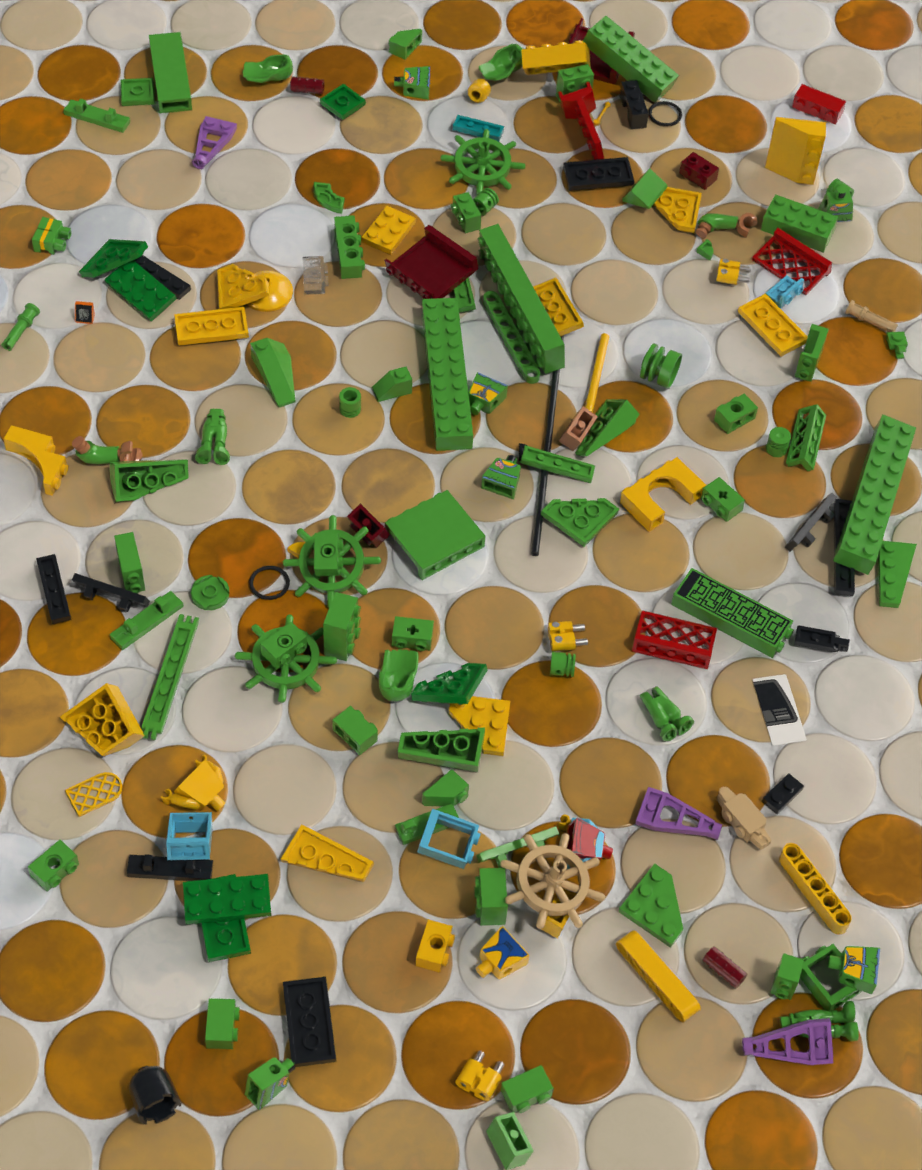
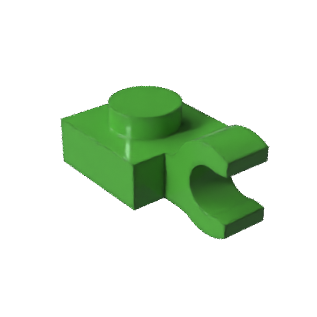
(897, 342)

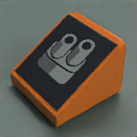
(84, 312)

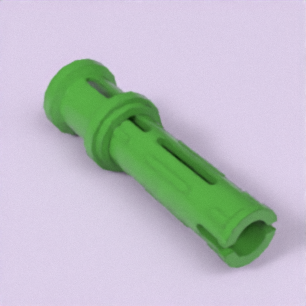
(23, 321)

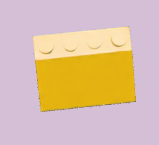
(796, 149)

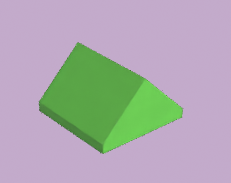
(646, 190)

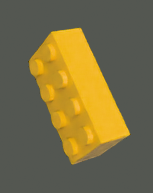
(554, 58)

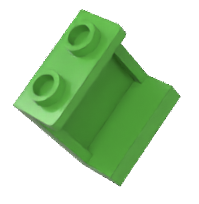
(808, 362)

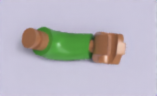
(713, 221)
(96, 454)

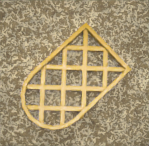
(104, 801)

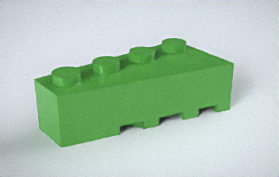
(444, 748)

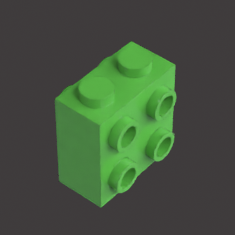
(573, 79)

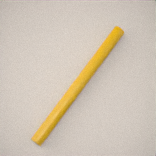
(597, 370)

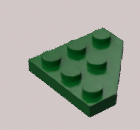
(112, 255)
(451, 687)

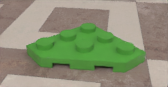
(580, 517)
(655, 906)

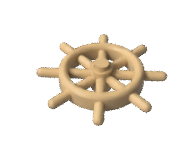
(552, 880)

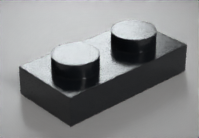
(783, 793)

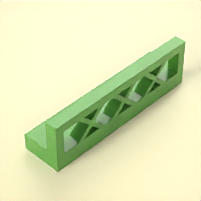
(811, 437)

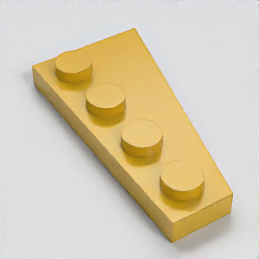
(322, 854)

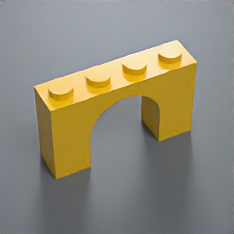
(672, 475)

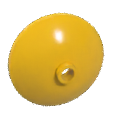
(279, 292)

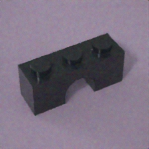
(632, 99)

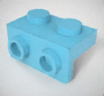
(785, 291)

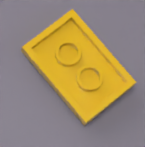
(388, 230)

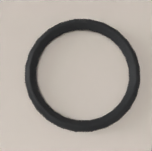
(661, 123)
(274, 596)

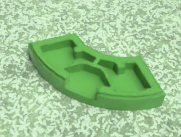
(328, 198)

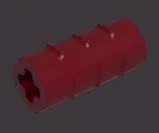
(307, 85)
(724, 967)

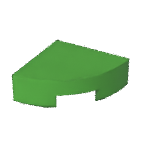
(706, 249)

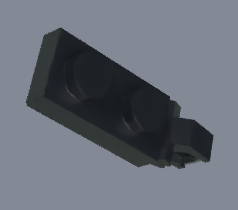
(820, 639)

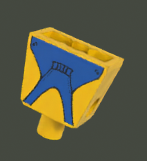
(501, 955)

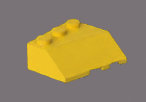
(105, 721)

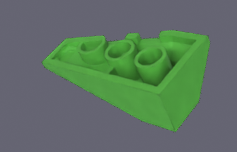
(275, 368)
(612, 420)
(138, 478)

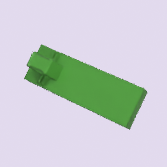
(414, 828)

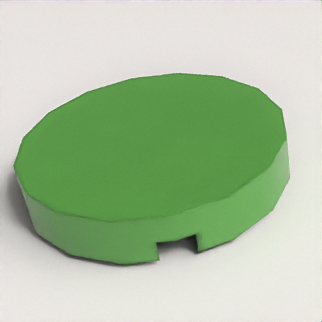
(210, 592)

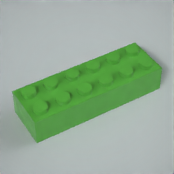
(630, 58)

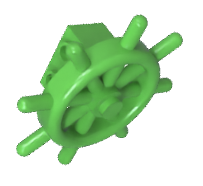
(328, 560)
(281, 650)

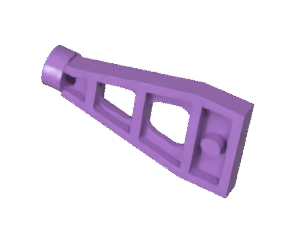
(215, 127)
(652, 807)
(819, 1036)

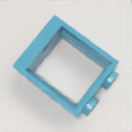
(457, 824)
(189, 848)

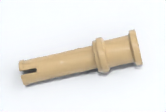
(863, 313)

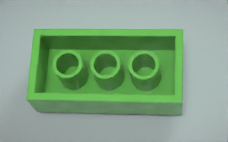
(800, 221)

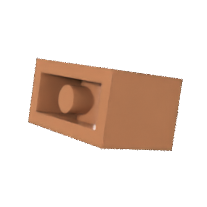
(578, 428)

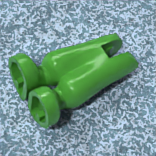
(665, 711)

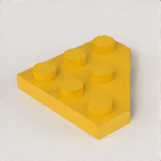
(680, 208)
(239, 287)
(485, 713)

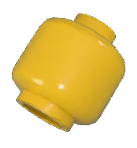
(479, 90)

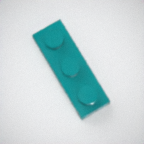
(476, 127)

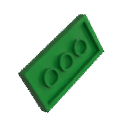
(140, 289)
(226, 899)
(225, 938)

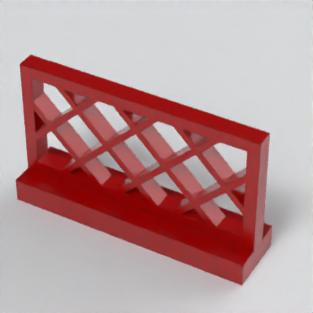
(800, 253)
(671, 649)

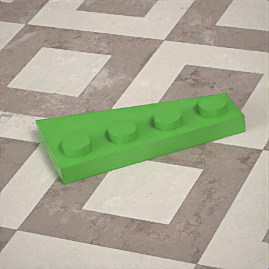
(894, 567)

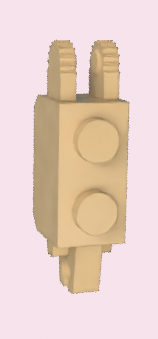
(743, 817)

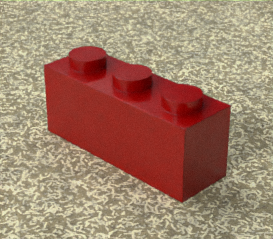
(818, 104)

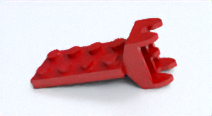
(579, 106)

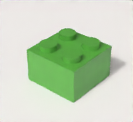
(490, 896)

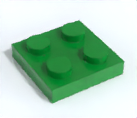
(342, 101)

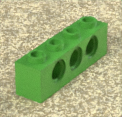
(348, 247)

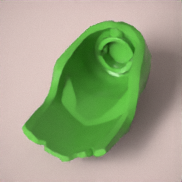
(503, 63)
(270, 69)
(398, 674)

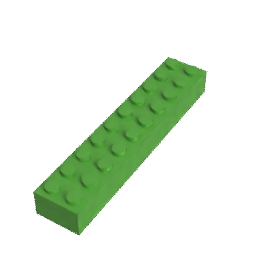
(522, 299)
(447, 374)
(874, 495)

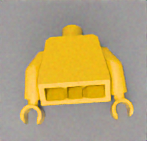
(199, 788)

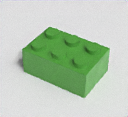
(341, 626)

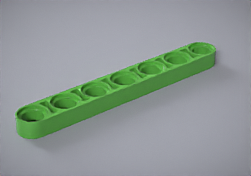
(511, 343)

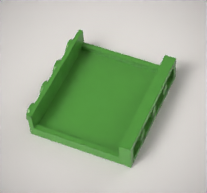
(436, 533)

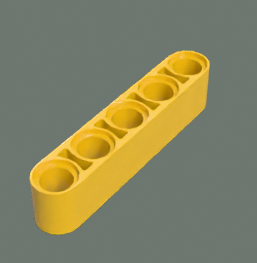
(815, 897)
(658, 976)

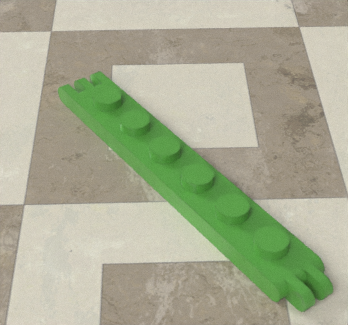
(169, 676)

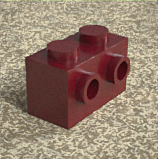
(699, 170)
(360, 518)

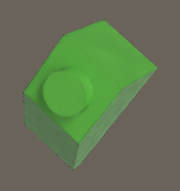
(405, 42)
(393, 384)
(447, 790)

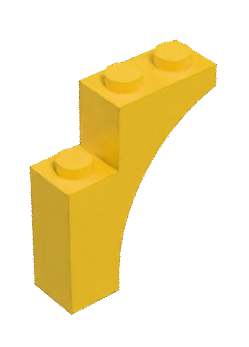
(40, 451)

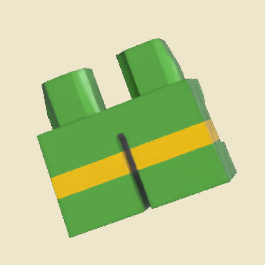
(50, 236)

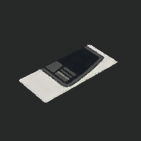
(779, 709)

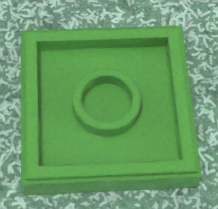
(137, 92)

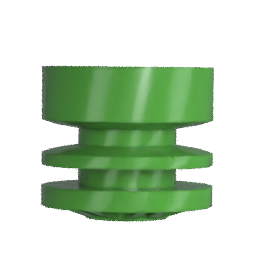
(658, 365)

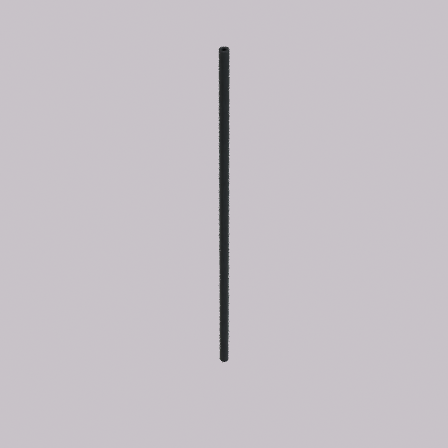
(544, 474)

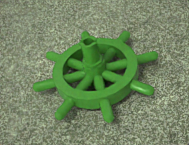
(482, 161)

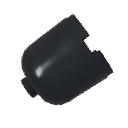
(153, 1094)

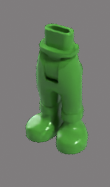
(214, 427)
(846, 1015)

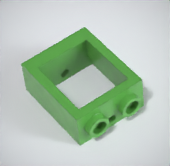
(129, 562)
(816, 988)

